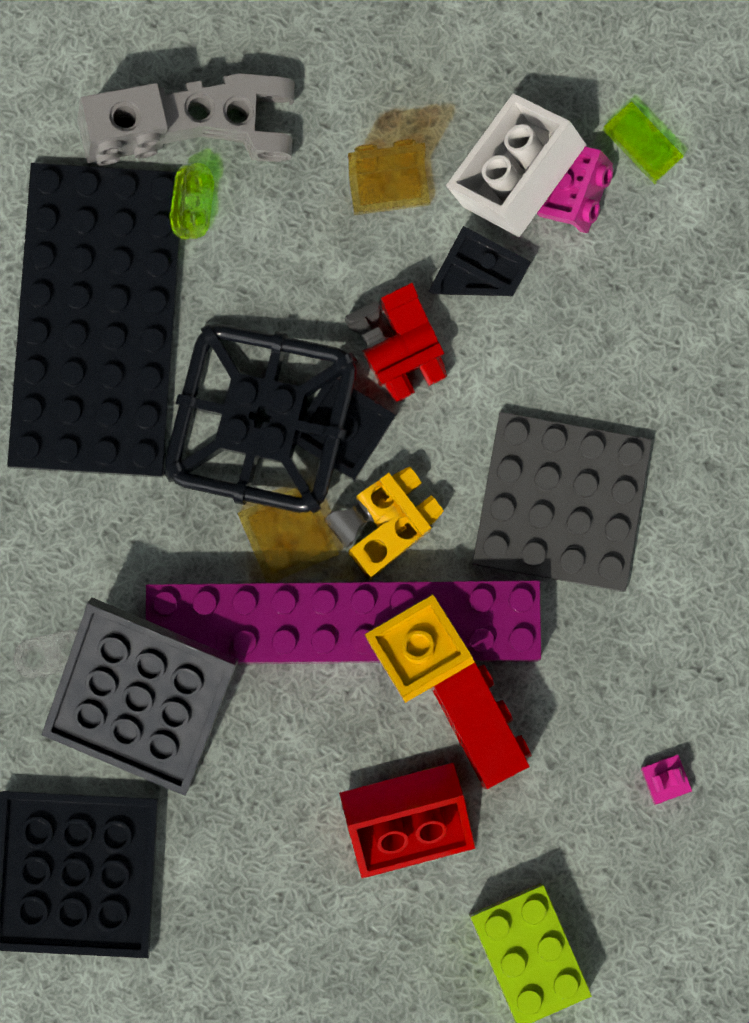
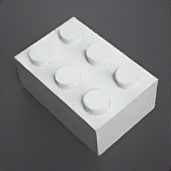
(516, 164)

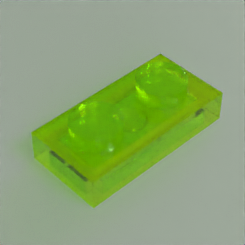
(643, 142)

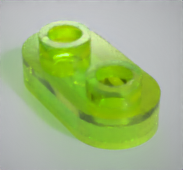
(192, 199)

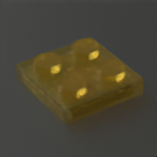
(286, 539)

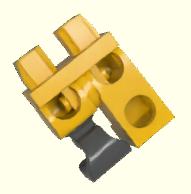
(394, 514)

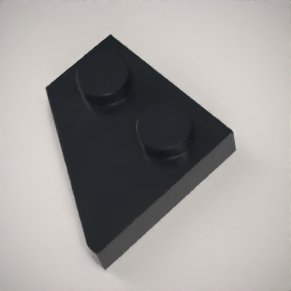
(479, 268)

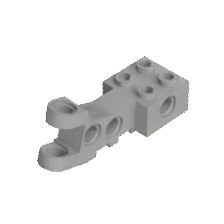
(161, 119)

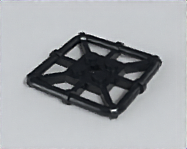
(275, 439)

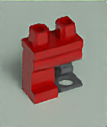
(407, 350)

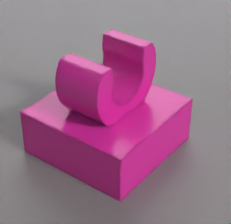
(666, 779)

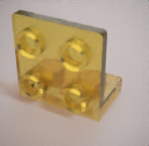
(388, 177)

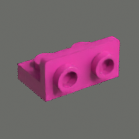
(580, 191)

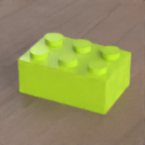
(530, 955)

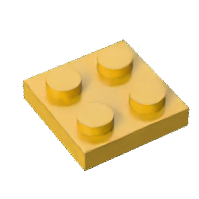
(419, 648)

